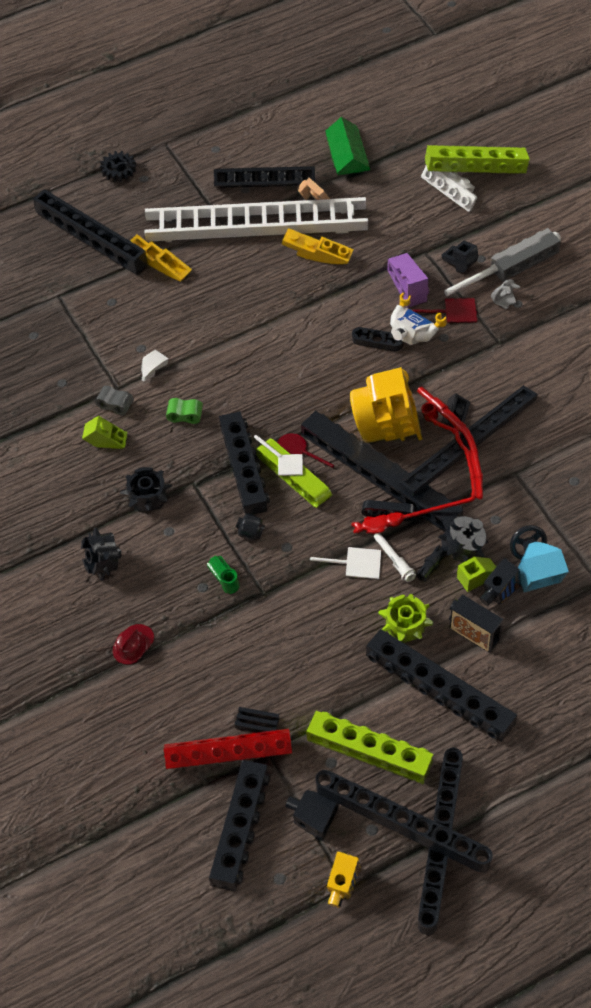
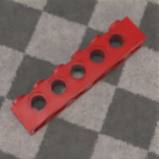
(227, 748)

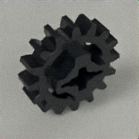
(118, 166)

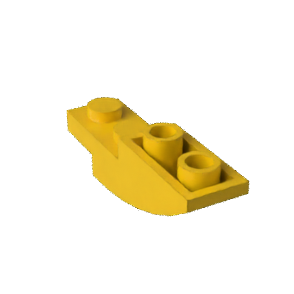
(317, 250)

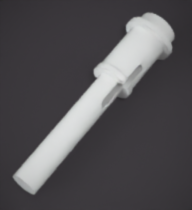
(408, 574)

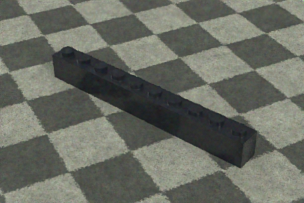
(375, 467)

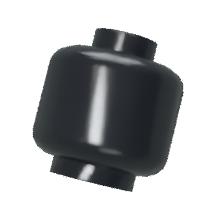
(250, 527)

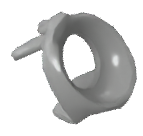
(503, 295)

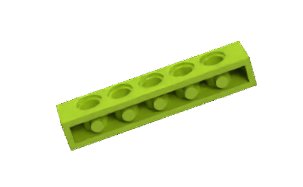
(476, 159)
(375, 755)

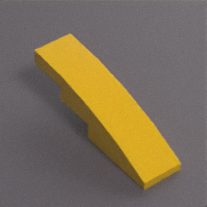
(163, 259)

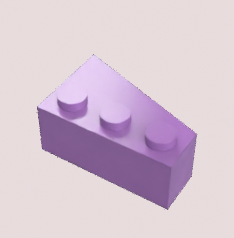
(408, 279)

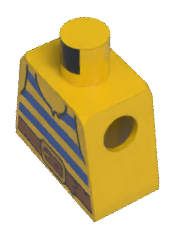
(344, 870)

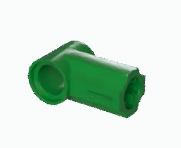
(223, 574)

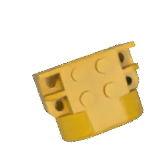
(385, 408)

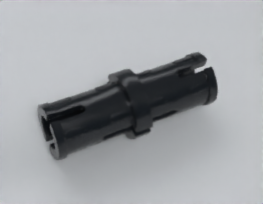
(431, 563)

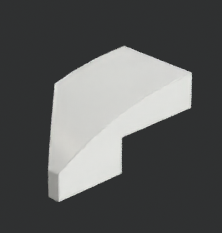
(151, 363)

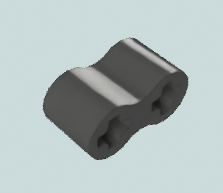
(114, 400)

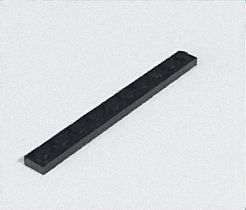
(480, 430)

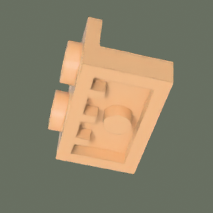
(310, 188)

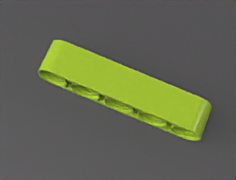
(306, 485)

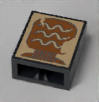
(475, 623)

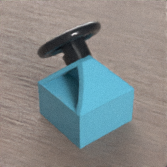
(541, 563)

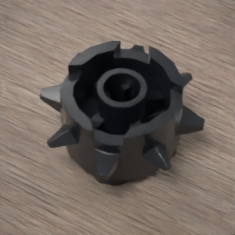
(146, 489)
(463, 538)
(100, 553)

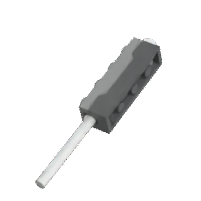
(516, 258)

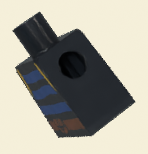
(501, 583)

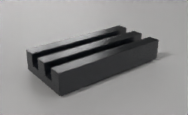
(242, 712)

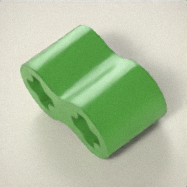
(184, 410)

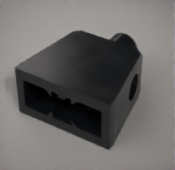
(313, 813)

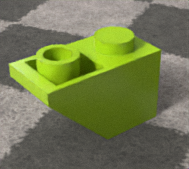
(104, 434)
(474, 572)

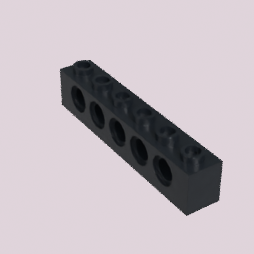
(262, 176)
(240, 451)
(248, 774)

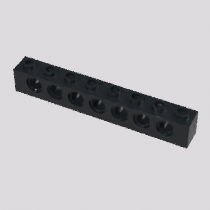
(90, 231)
(435, 674)

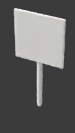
(360, 562)

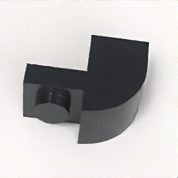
(461, 256)

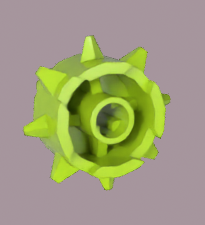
(405, 618)

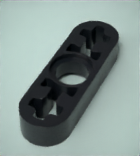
(364, 341)
(375, 508)

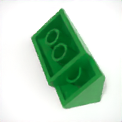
(346, 147)

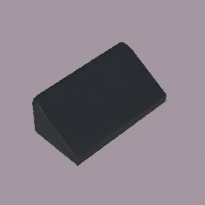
(459, 407)

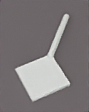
(287, 464)

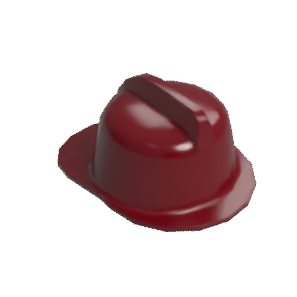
(132, 643)

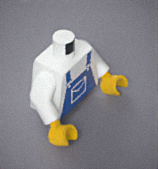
(411, 326)

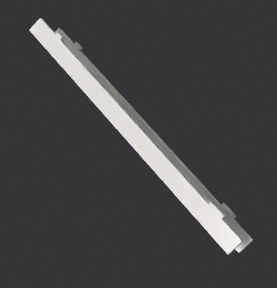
(343, 205)

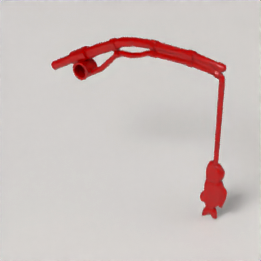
(430, 412)

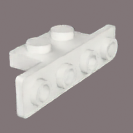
(452, 186)

